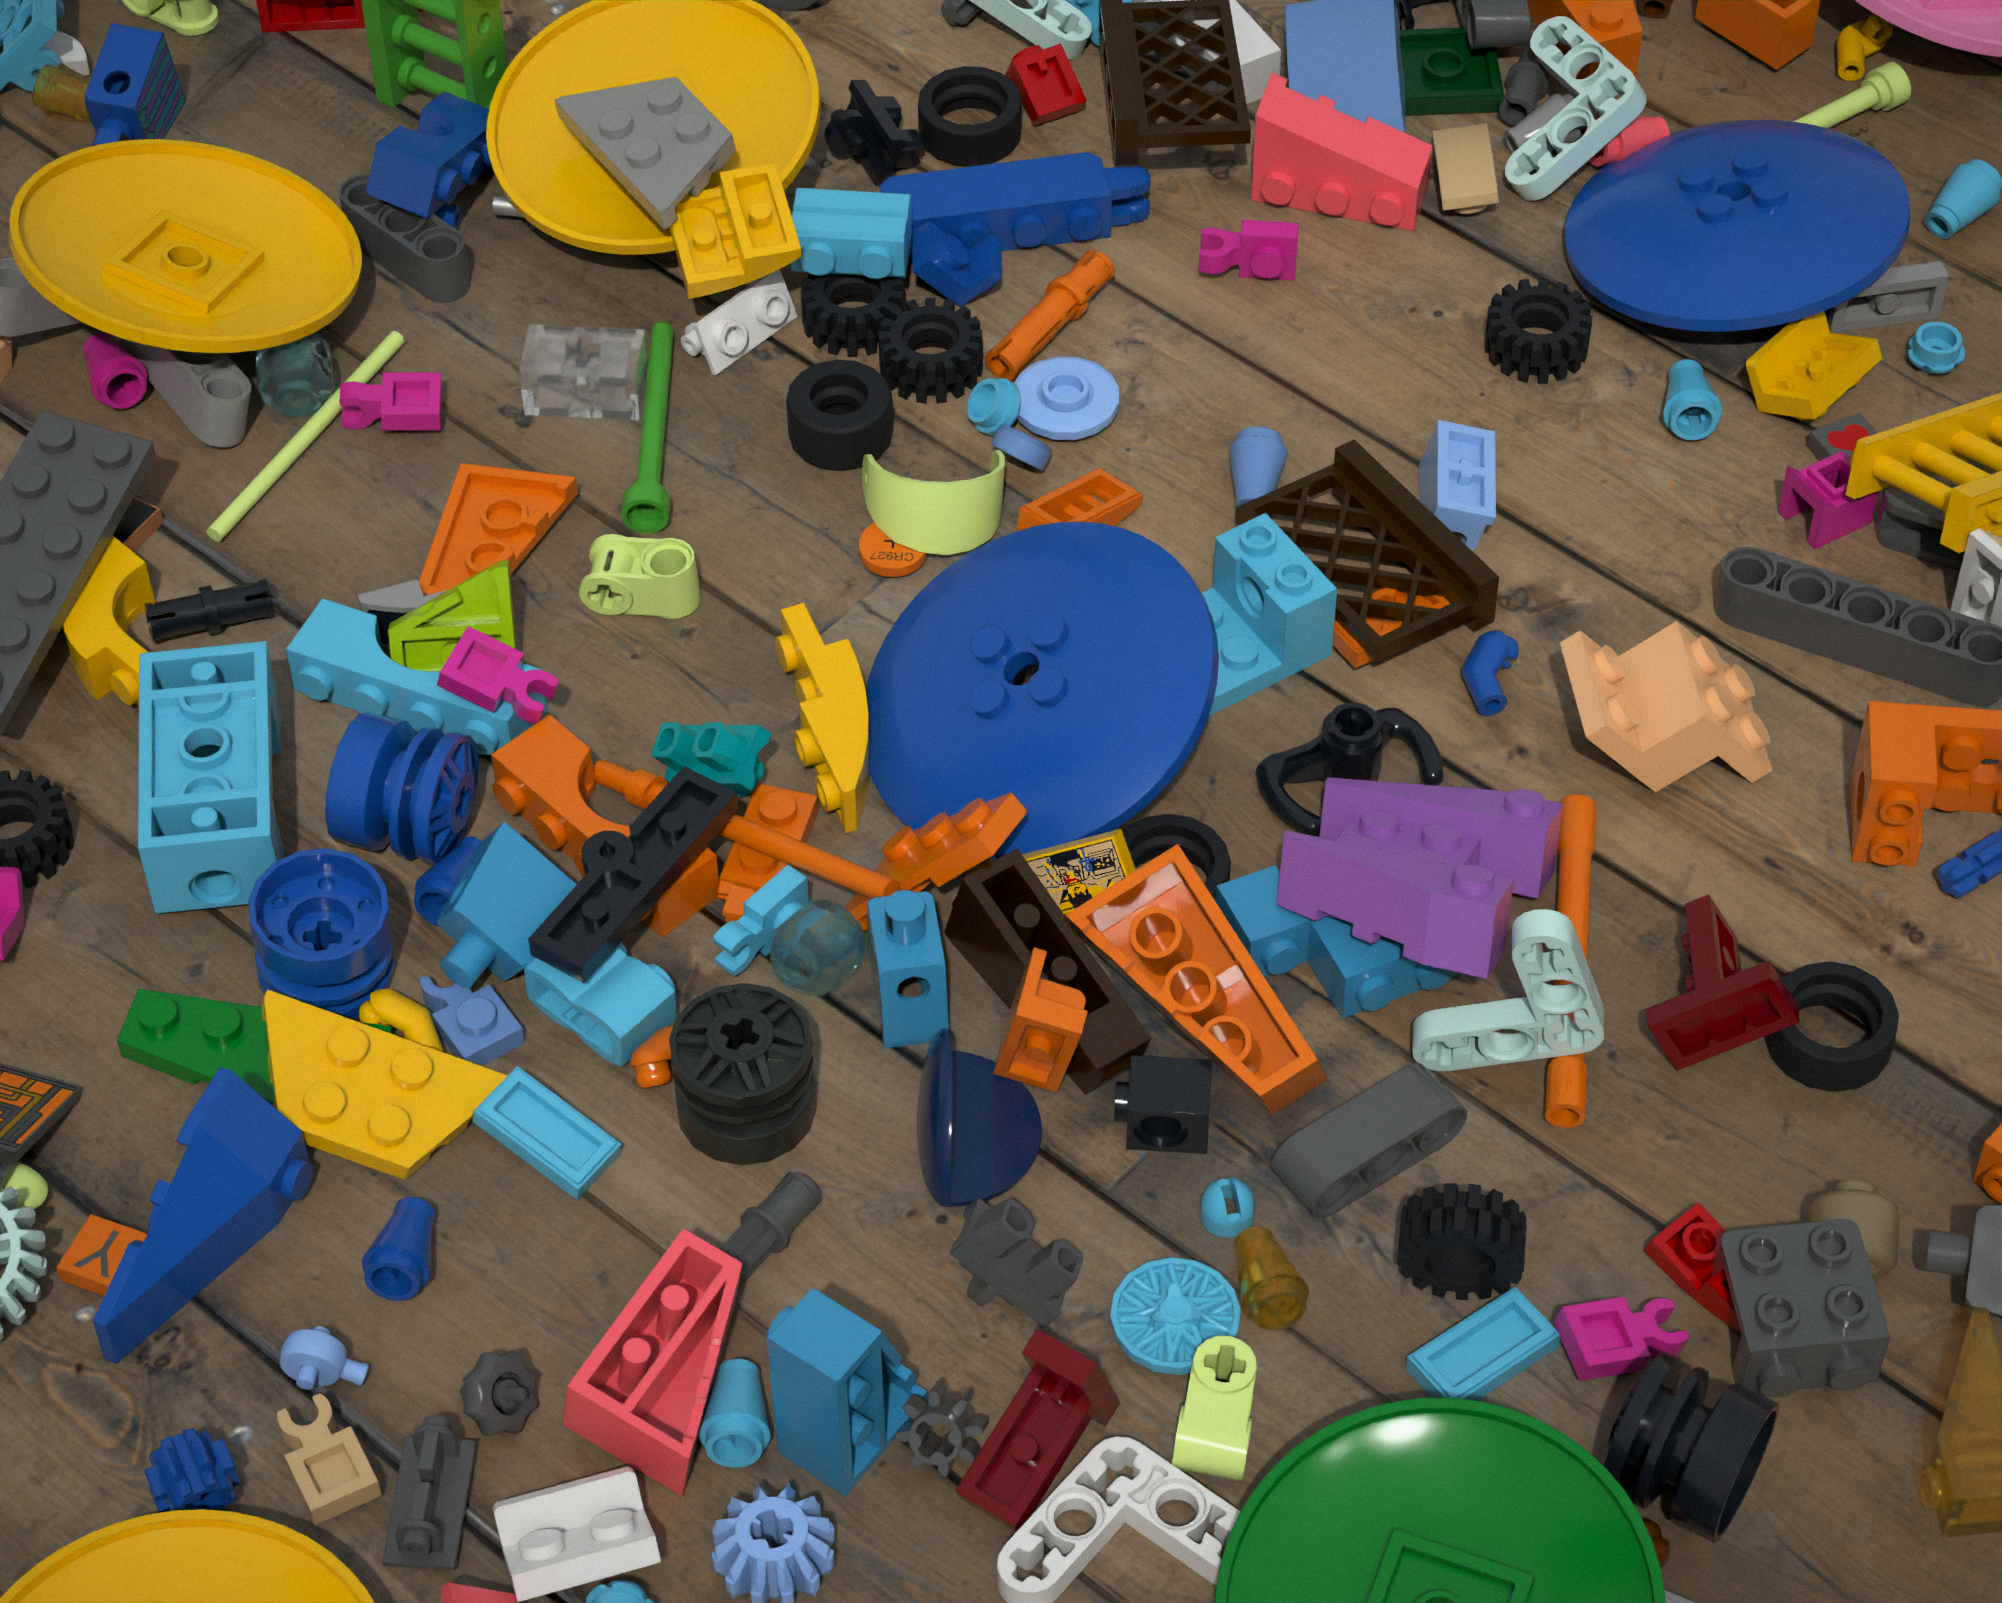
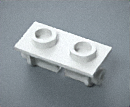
(741, 322)

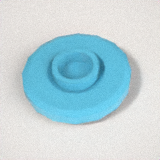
(1170, 1310)

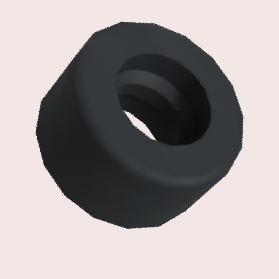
(839, 414)

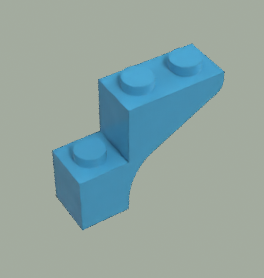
(1349, 969)

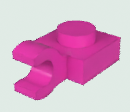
(1260, 250)
(401, 402)

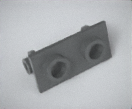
(430, 1498)

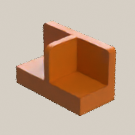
(1041, 1029)

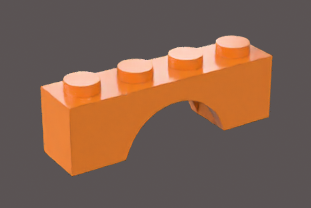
(549, 781)

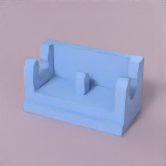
(1460, 479)

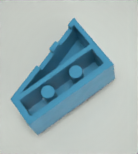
(835, 1390)

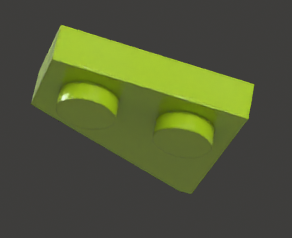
(431, 631)

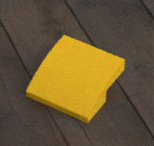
(734, 231)

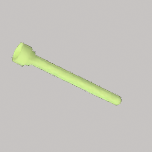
(1882, 89)

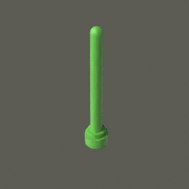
(646, 501)

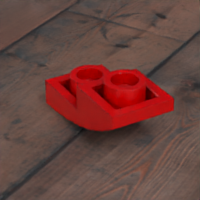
(1692, 1259)

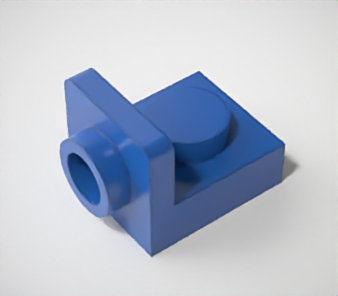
(951, 267)

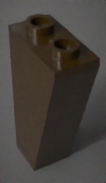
(996, 925)

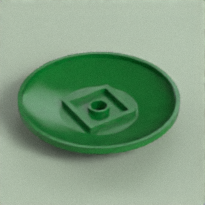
(1439, 1510)

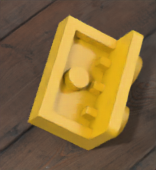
(1808, 368)

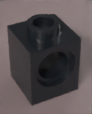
(1165, 1104)

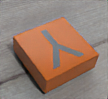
(96, 1254)

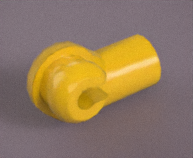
(1859, 42)
(394, 1009)

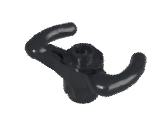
(1346, 749)

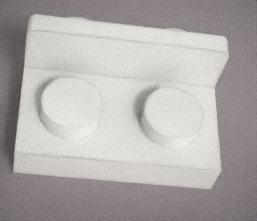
(575, 1533)

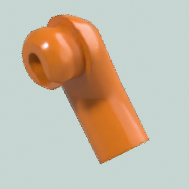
(652, 1059)

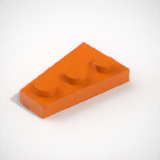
(491, 519)
(944, 847)

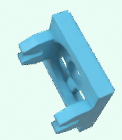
(25, 50)

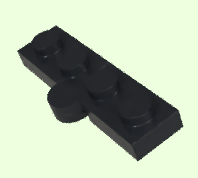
(631, 873)

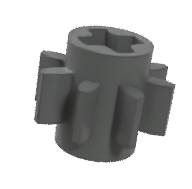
(932, 1448)

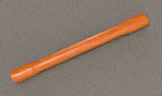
(1576, 845)

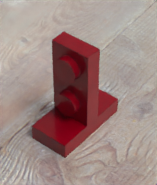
(1722, 1001)
(1037, 1431)

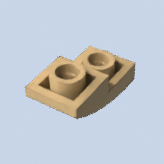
(1465, 168)

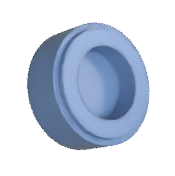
(1022, 446)

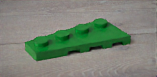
(197, 1036)

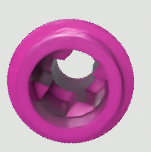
(114, 372)

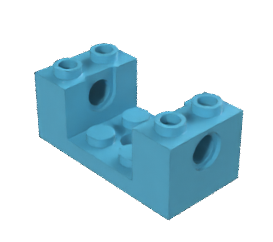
(1267, 610)
(207, 774)

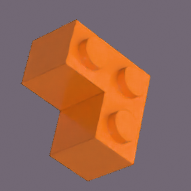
(1765, 28)

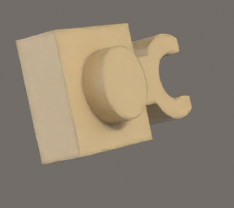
(327, 1465)

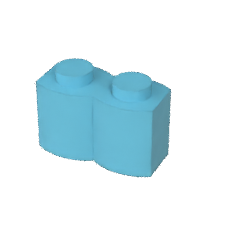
(610, 1010)

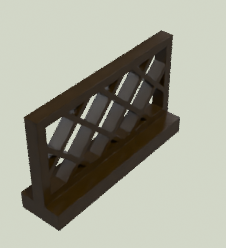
(1130, 75)
(1404, 533)

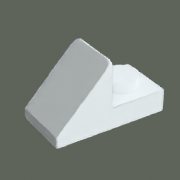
(1980, 579)

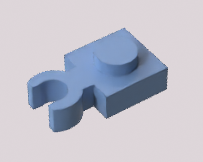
(471, 1023)

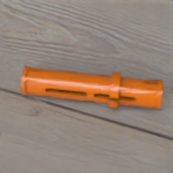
(1064, 300)

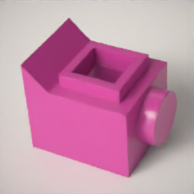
(1824, 490)

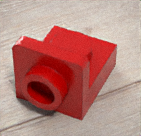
(1046, 83)

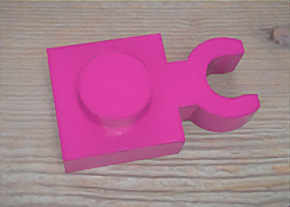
(491, 672)
(1611, 1340)

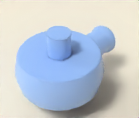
(318, 1359)

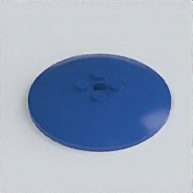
(1675, 251)
(1098, 726)

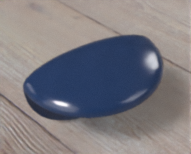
(972, 1126)

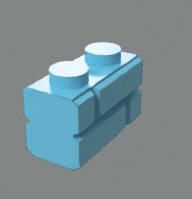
(852, 232)

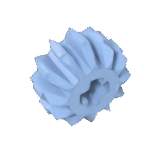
(780, 1521)

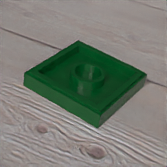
(1447, 74)

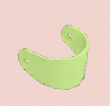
(935, 514)

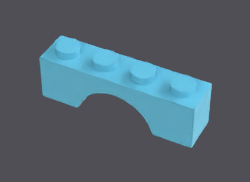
(343, 662)

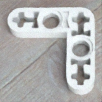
(1127, 1502)

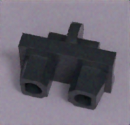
(872, 133)

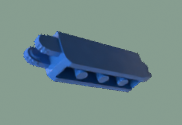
(1027, 200)

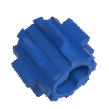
(192, 1473)

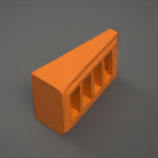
(1075, 502)

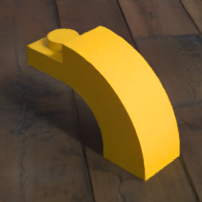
(99, 621)

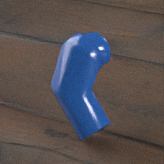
(1481, 667)

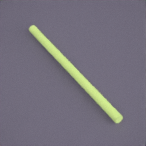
(301, 441)

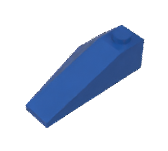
(226, 1195)

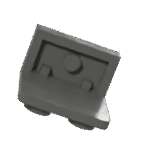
(1804, 1307)

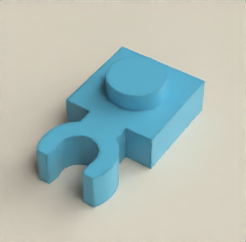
(761, 916)

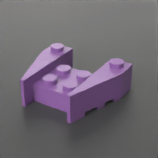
(1423, 866)

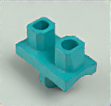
(715, 751)

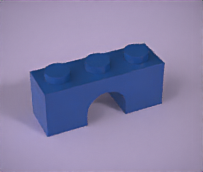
(437, 161)

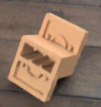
(1666, 706)

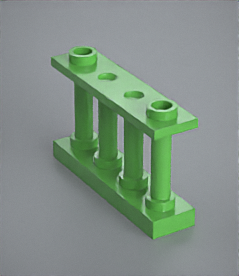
(399, 41)

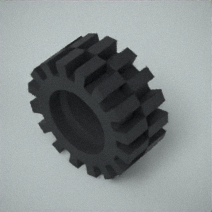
(848, 326)
(925, 328)
(1533, 352)
(49, 836)
(1462, 1241)

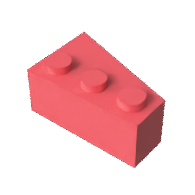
(1334, 163)
(657, 1364)

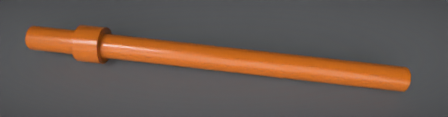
(643, 787)

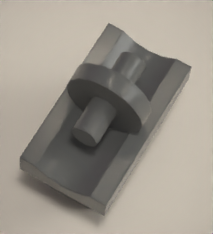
(1009, 1264)

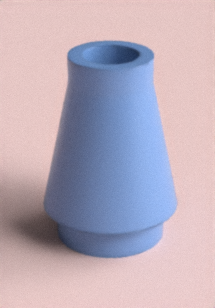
(1256, 462)

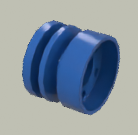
(401, 788)
(322, 930)

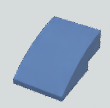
(1349, 56)

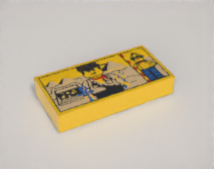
(1082, 867)

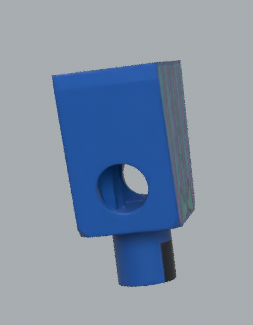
(133, 87)

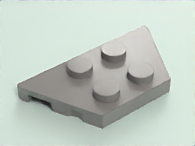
(651, 140)

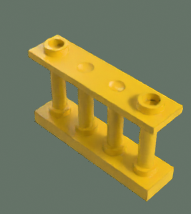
(1941, 447)

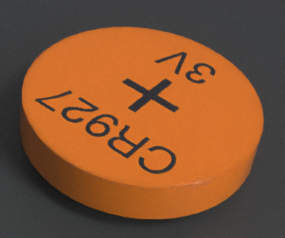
(885, 556)

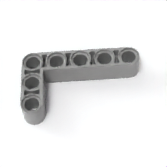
(200, 387)

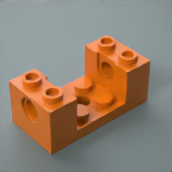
(1915, 762)

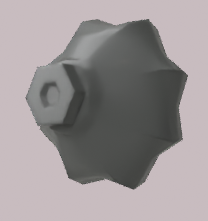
(499, 1393)

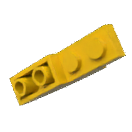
(832, 714)

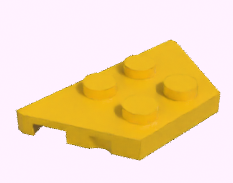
(366, 1088)

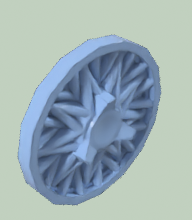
(1067, 398)

